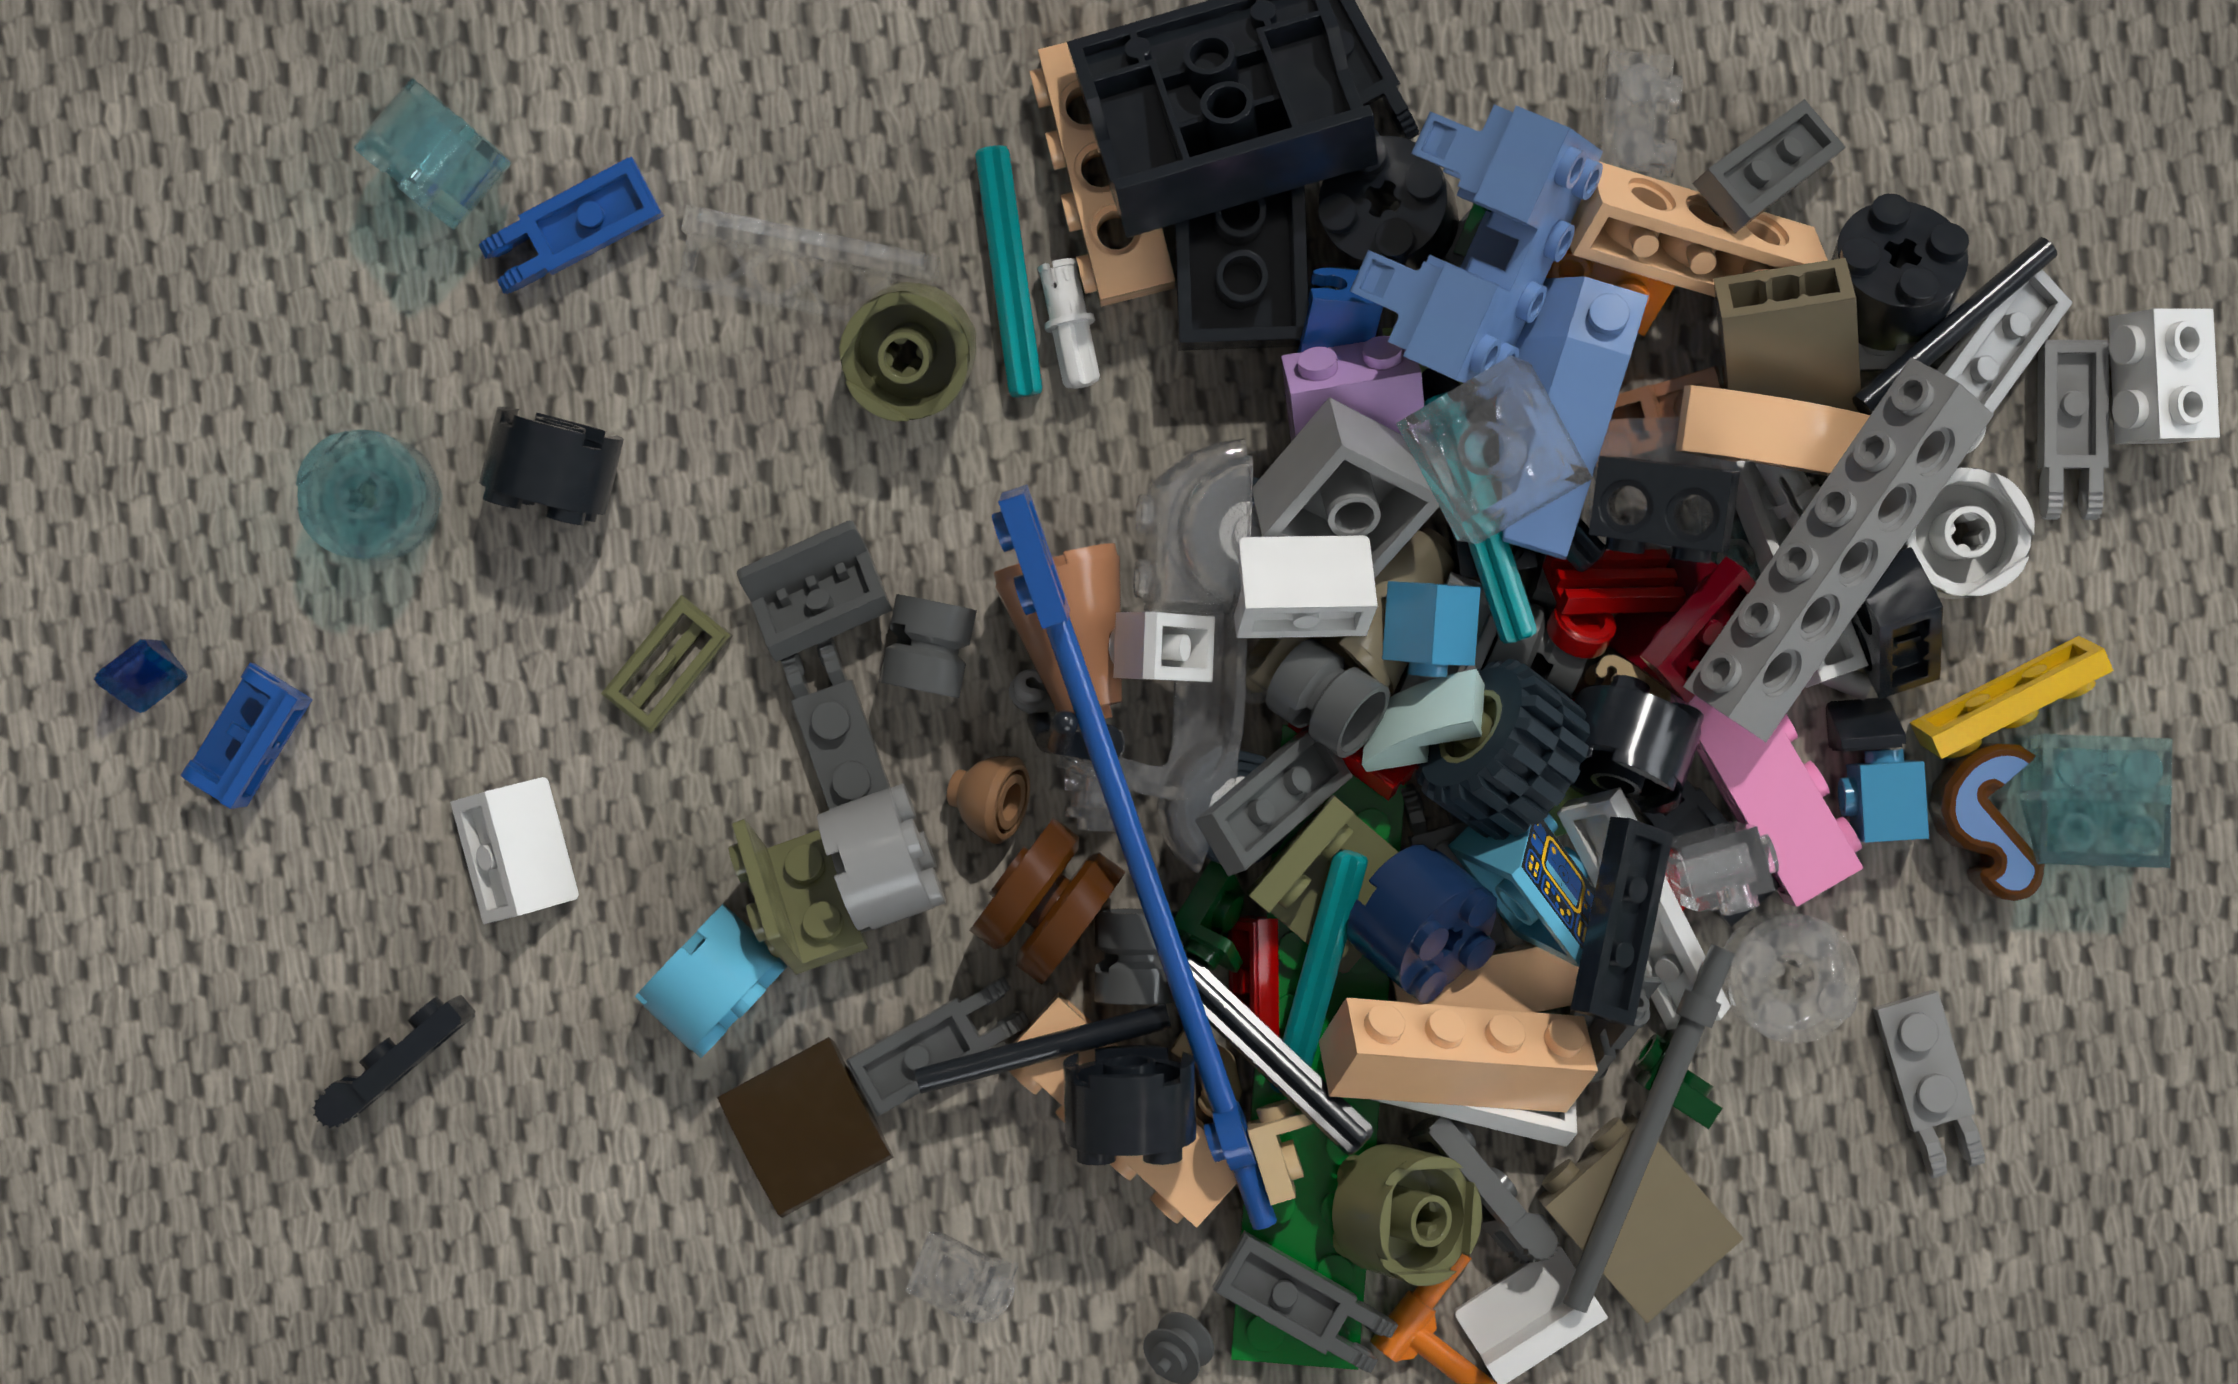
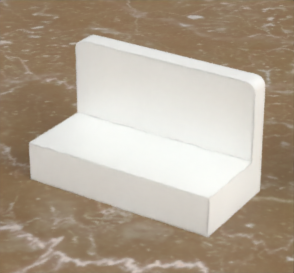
(1305, 587)
(515, 850)
(1525, 1317)

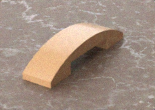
(1765, 429)

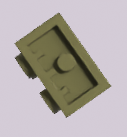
(1297, 875)
(795, 899)

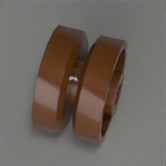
(1047, 900)

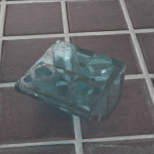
(2098, 800)

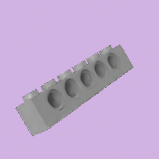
(1839, 548)

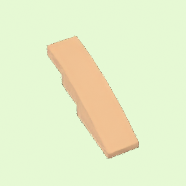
(1510, 980)

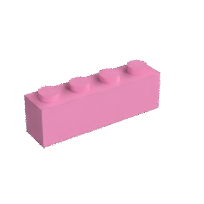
(1783, 798)

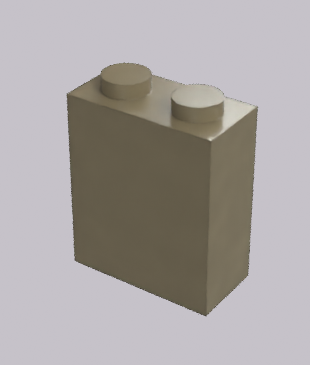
(1791, 333)
(1668, 1233)

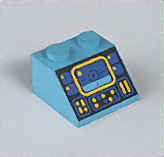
(1536, 884)

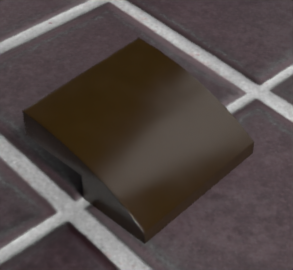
(805, 1127)

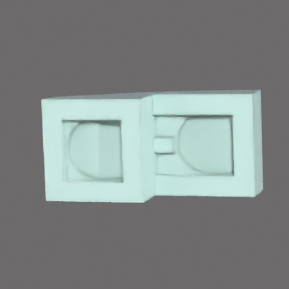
(1424, 716)

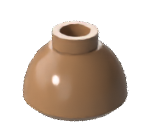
(991, 797)

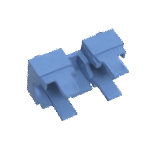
(1532, 182)

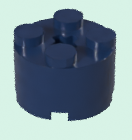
(1424, 922)

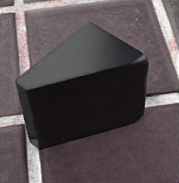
(1863, 725)

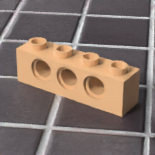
(1676, 235)
(1114, 273)

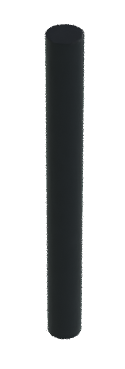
(1961, 319)
(1043, 1048)

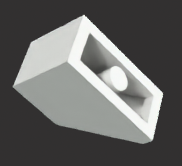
(1162, 646)

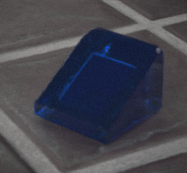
(142, 674)

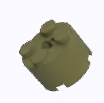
(871, 356)
(1405, 1213)

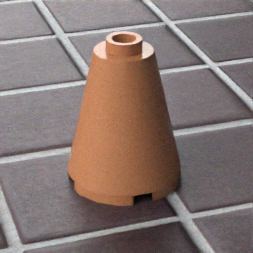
(1094, 597)

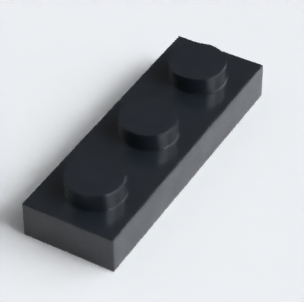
(1622, 921)

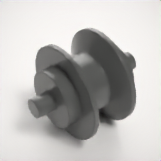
(1178, 1347)

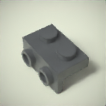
(814, 590)

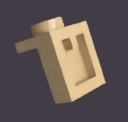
(1277, 1160)

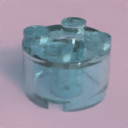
(432, 154)
(332, 497)

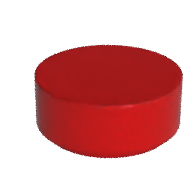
(1581, 633)

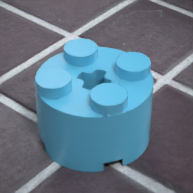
(711, 981)

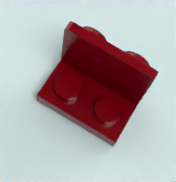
(1673, 643)

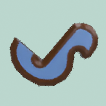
(1973, 823)

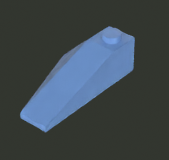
(1581, 357)

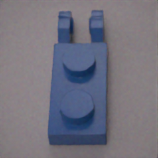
(576, 223)

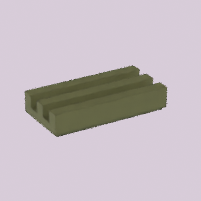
(632, 706)

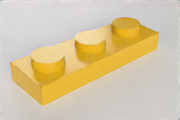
(2012, 698)

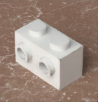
(2158, 374)

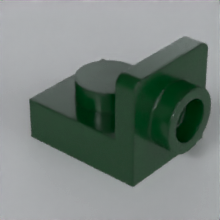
(1208, 911)
(1693, 1093)

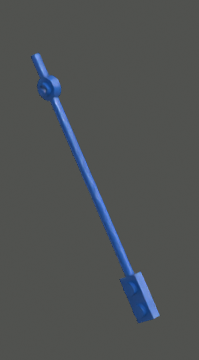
(1042, 592)

